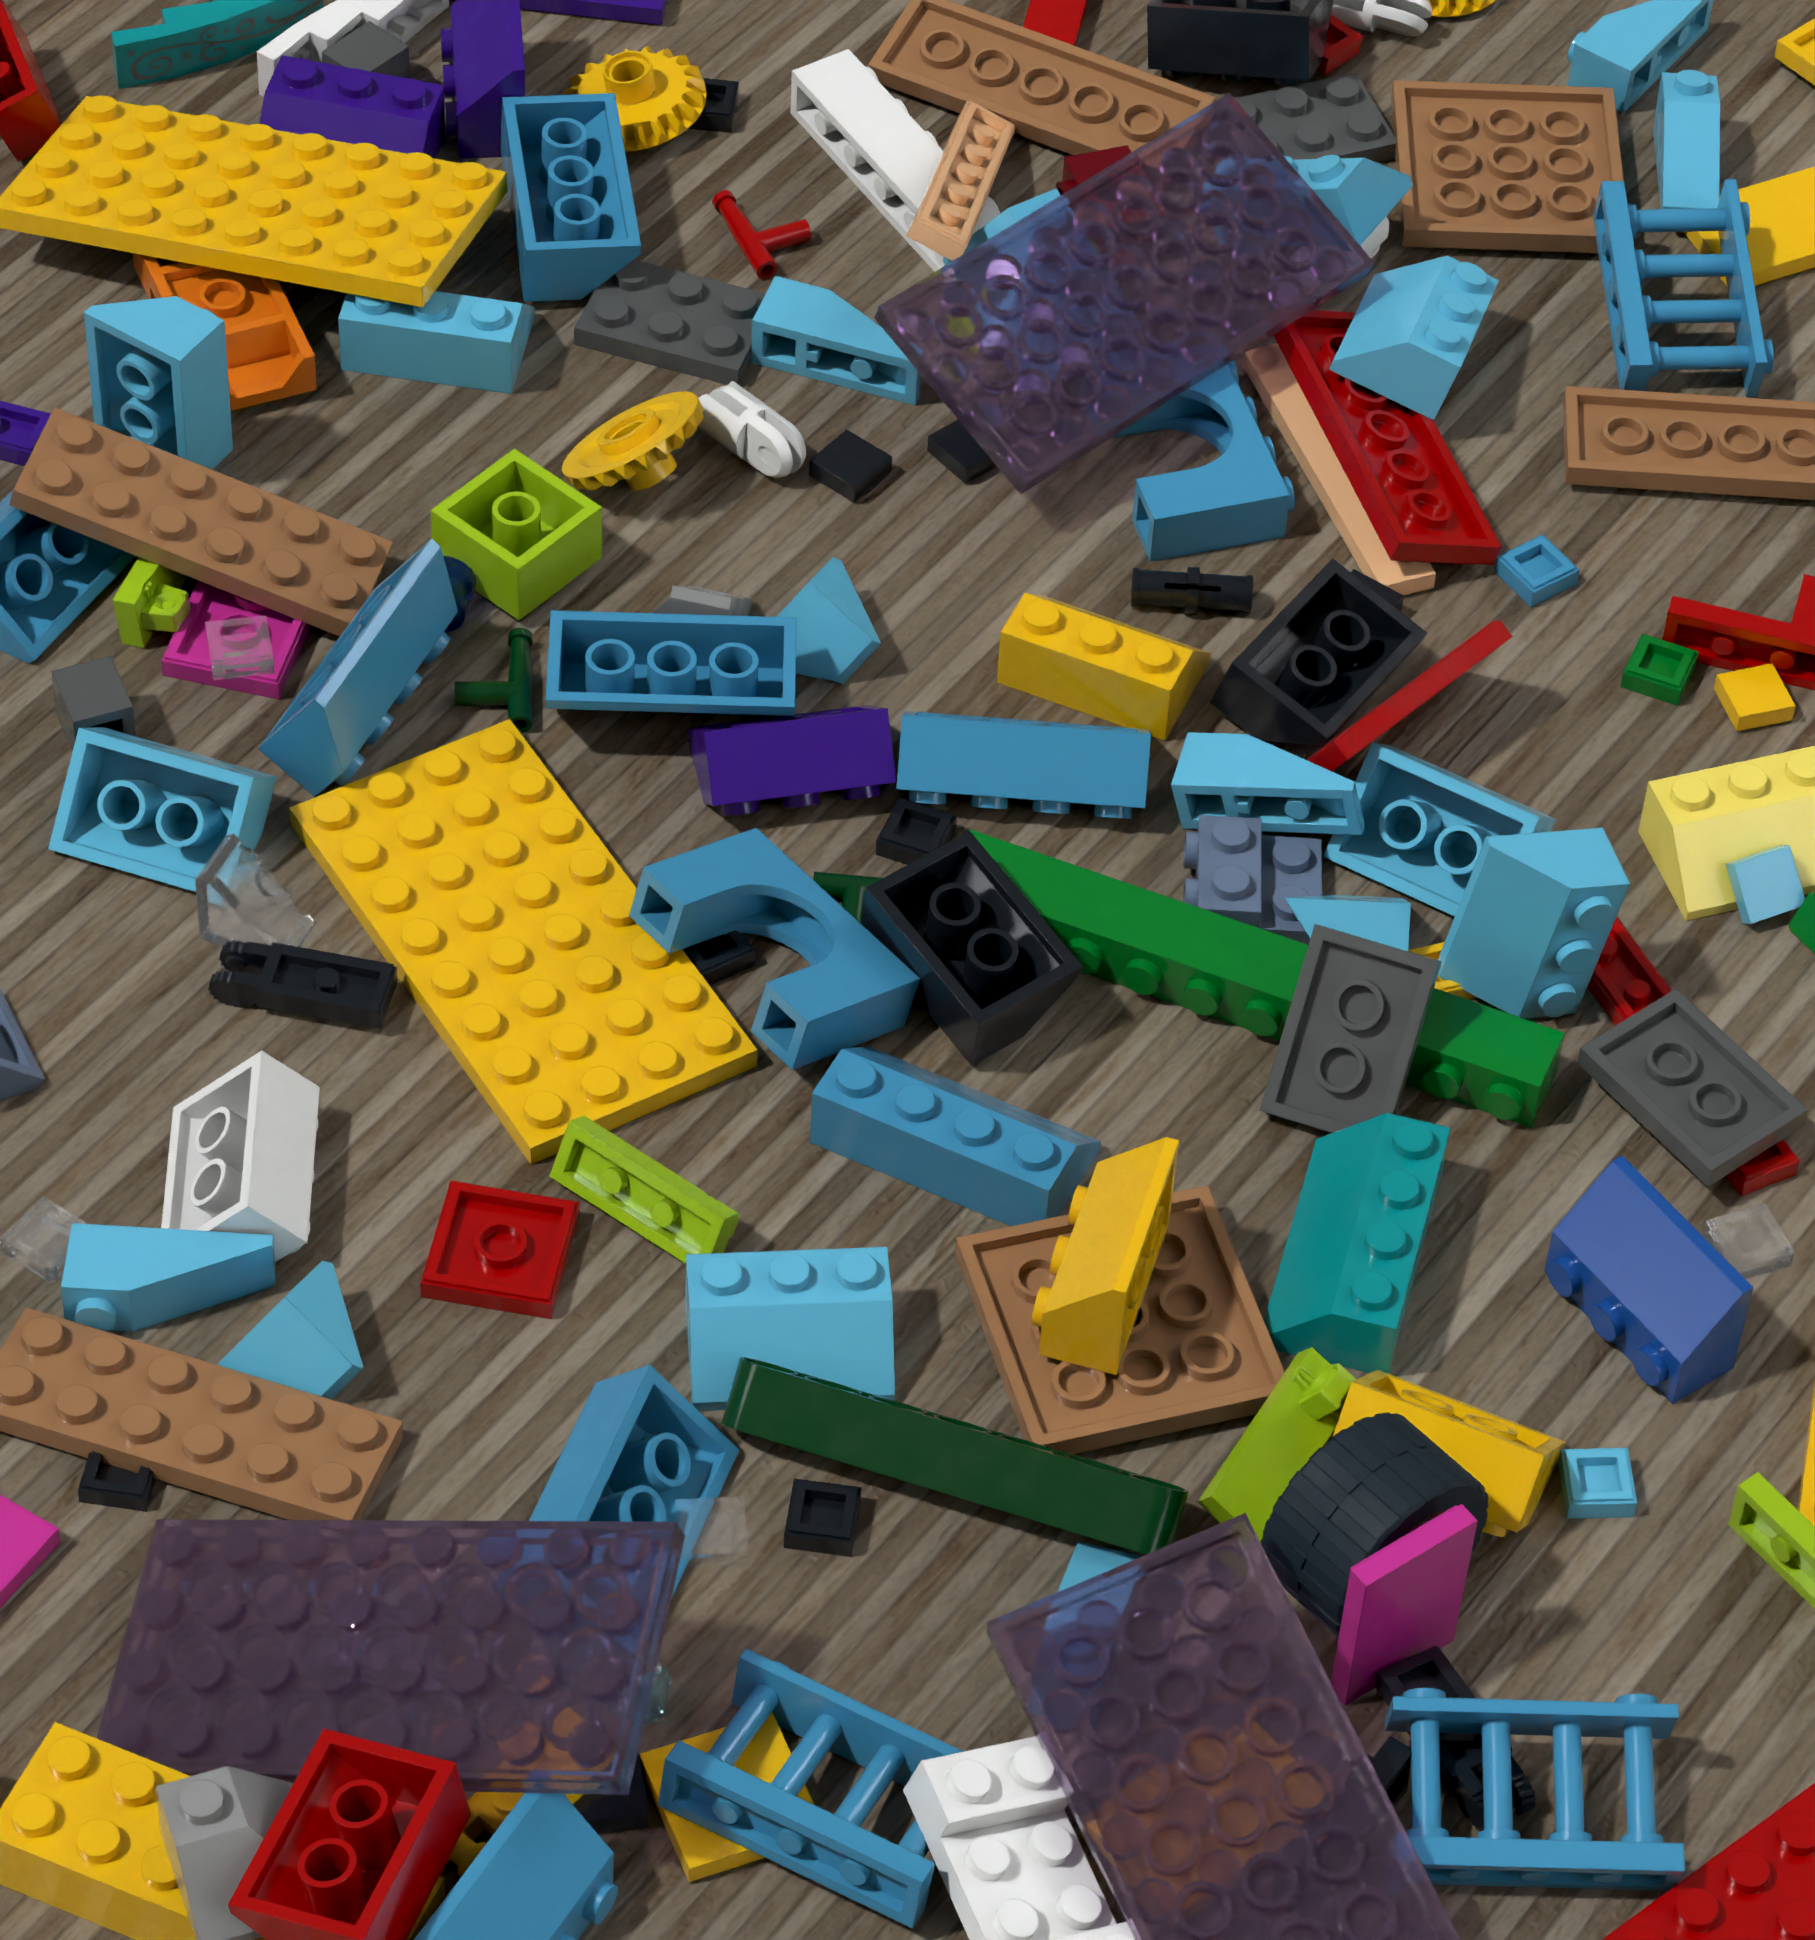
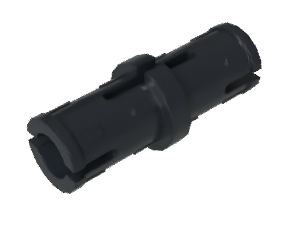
(1192, 590)

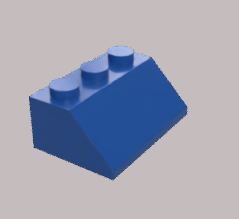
(1649, 1282)

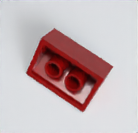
(354, 1844)

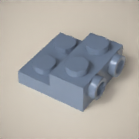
(1251, 873)

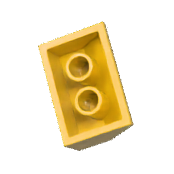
(1098, 664)
(1107, 1257)
(1501, 1454)

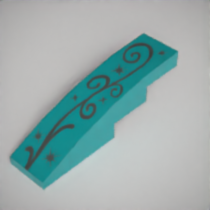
(202, 37)

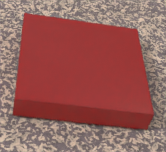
(500, 1249)

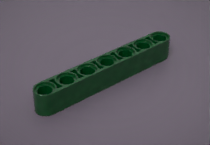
(954, 1457)

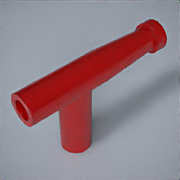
(758, 245)

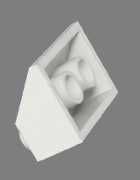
(245, 1155)

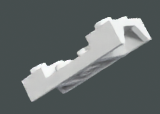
(1008, 1846)

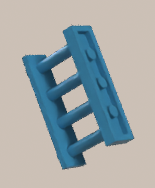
(1633, 313)
(789, 1829)
(1569, 1855)

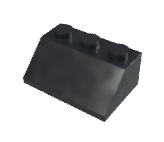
(1238, 38)
(1317, 661)
(973, 942)

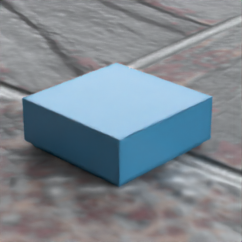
(1536, 570)

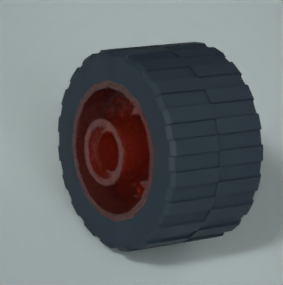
(1355, 1500)

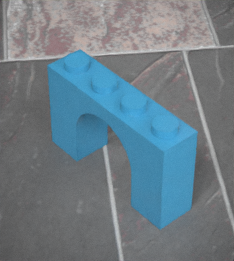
(1223, 502)
(752, 887)

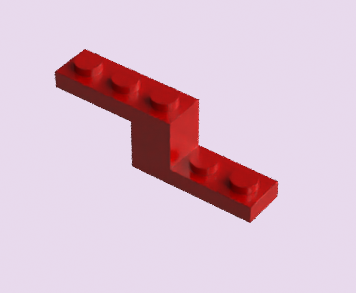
(1746, 640)

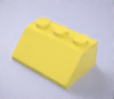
(1725, 814)

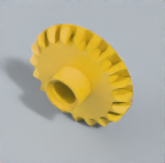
(653, 92)
(635, 444)

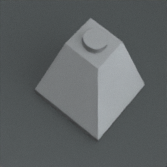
(211, 1835)

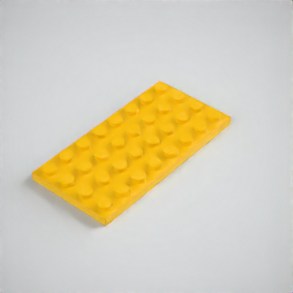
(253, 200)
(520, 939)

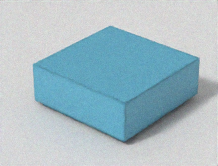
(1765, 884)
(1597, 1483)

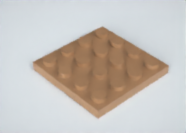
(1503, 164)
(1189, 1361)

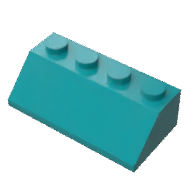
(1357, 1241)

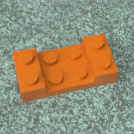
(263, 337)

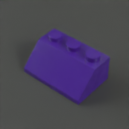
(486, 66)
(355, 106)
(793, 758)

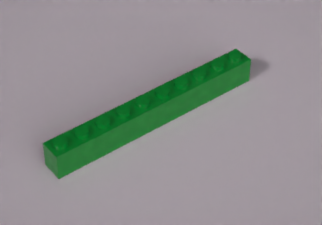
(1251, 978)

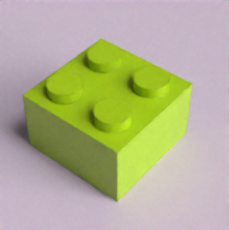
(519, 532)

